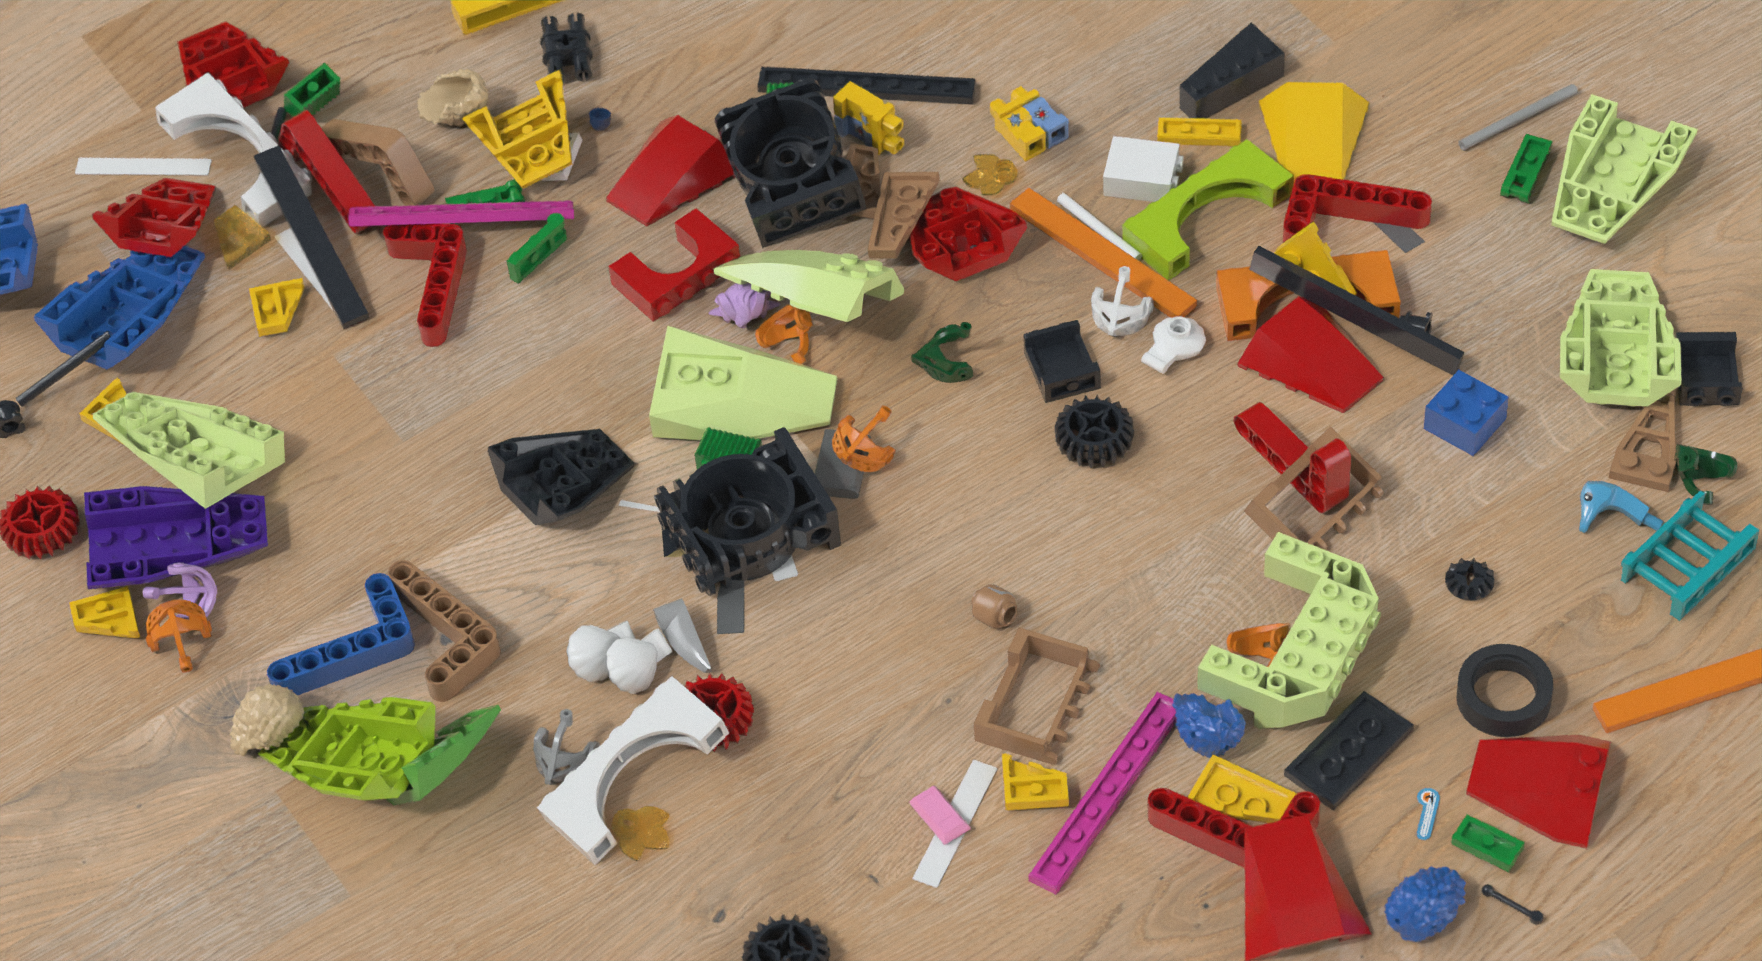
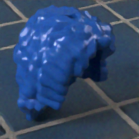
(1206, 726)
(1425, 903)

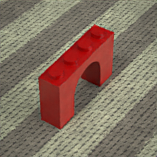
(661, 292)

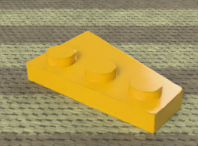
(1314, 256)
(1240, 792)

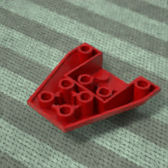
(957, 221)

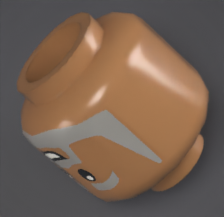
(994, 606)

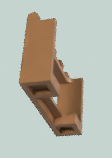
(1359, 469)
(1020, 743)

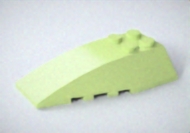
(815, 280)
(1620, 342)

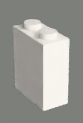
(1141, 169)

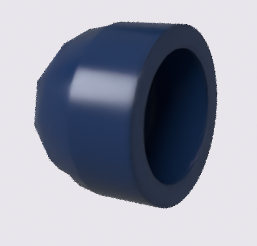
(600, 118)

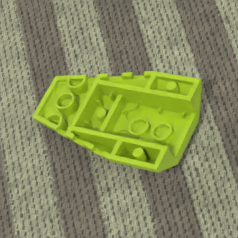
(358, 747)

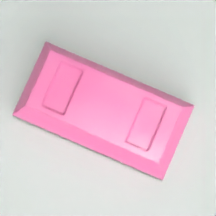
(939, 815)

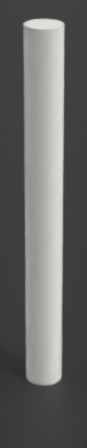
(1096, 225)

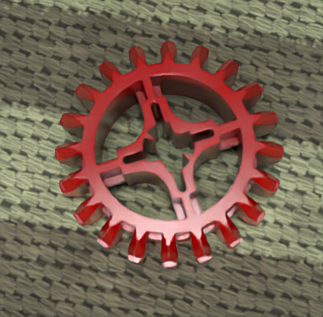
(57, 517)
(721, 698)

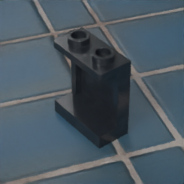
(1061, 361)
(1708, 369)

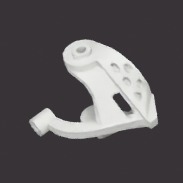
(1115, 311)

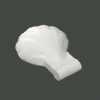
(1174, 341)
(589, 648)
(633, 661)

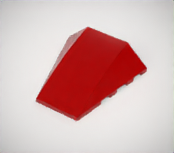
(237, 61)
(669, 170)
(159, 218)
(1311, 355)
(1293, 891)

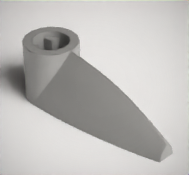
(681, 634)

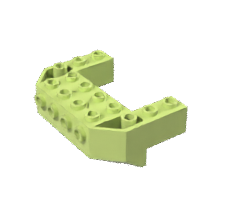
(1318, 647)

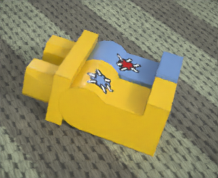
(867, 119)
(1028, 121)

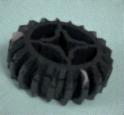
(1095, 440)
(780, 937)

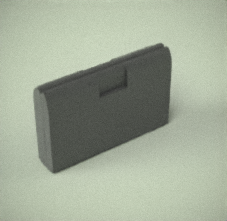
(836, 477)

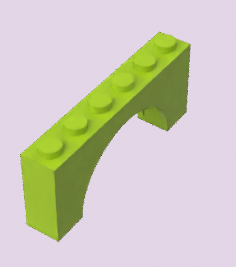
(1239, 173)

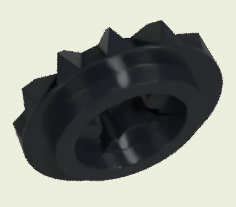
(1479, 587)

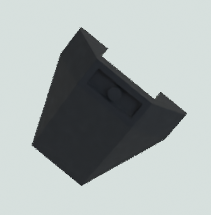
(557, 471)

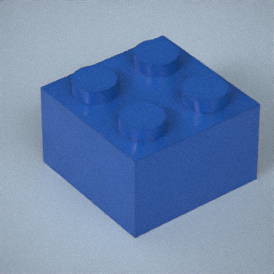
(1466, 412)

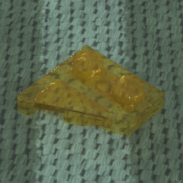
(239, 235)

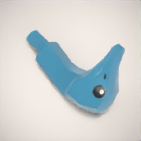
(1602, 496)

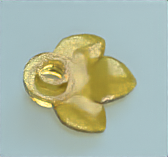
(991, 174)
(644, 833)

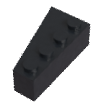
(1232, 74)

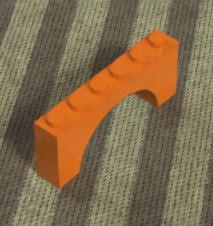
(1247, 294)

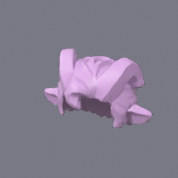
(742, 304)

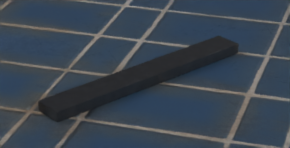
(883, 85)
(311, 237)
(1356, 310)

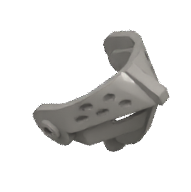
(553, 756)

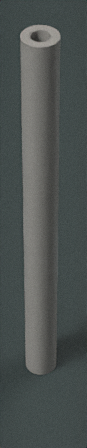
(1517, 117)

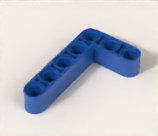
(353, 652)

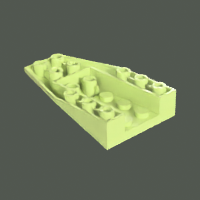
(734, 390)
(194, 444)

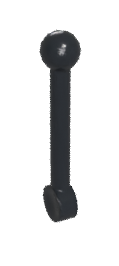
(1536, 916)

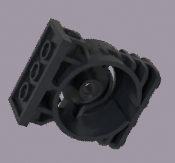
(779, 130)
(743, 531)

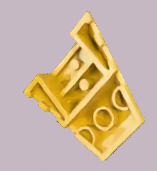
(1314, 126)
(531, 137)

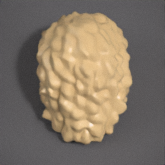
(453, 97)
(265, 718)

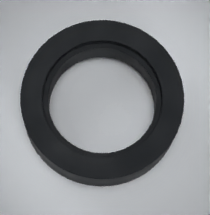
(1513, 659)

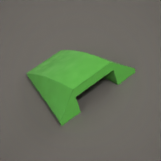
(449, 751)

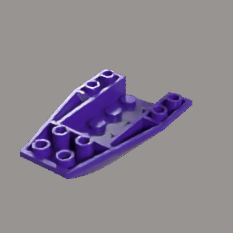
(149, 528)

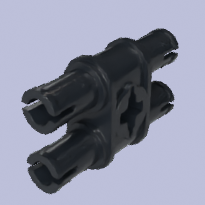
(566, 46)

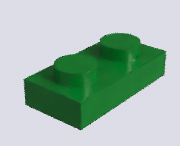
(1487, 843)

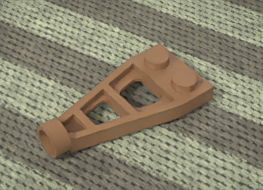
(1642, 468)

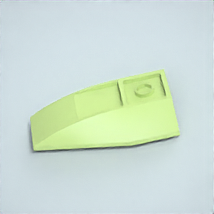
(1613, 169)

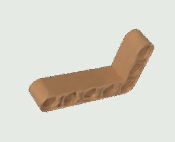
(384, 147)
(474, 638)

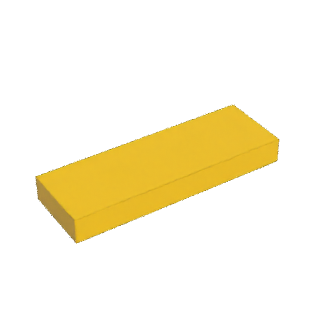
(1199, 131)

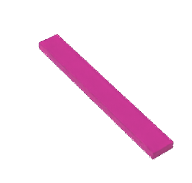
(459, 213)
(1104, 795)

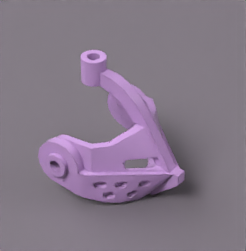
(191, 588)

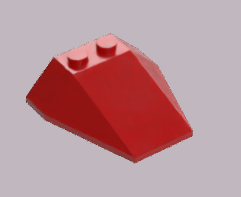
(1542, 782)

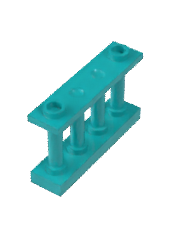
(1701, 579)

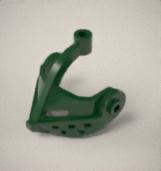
(944, 369)
(1709, 465)

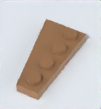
(898, 210)

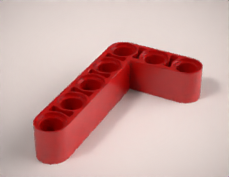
(308, 142)
(1354, 201)
(447, 251)
(1323, 481)
(1209, 821)

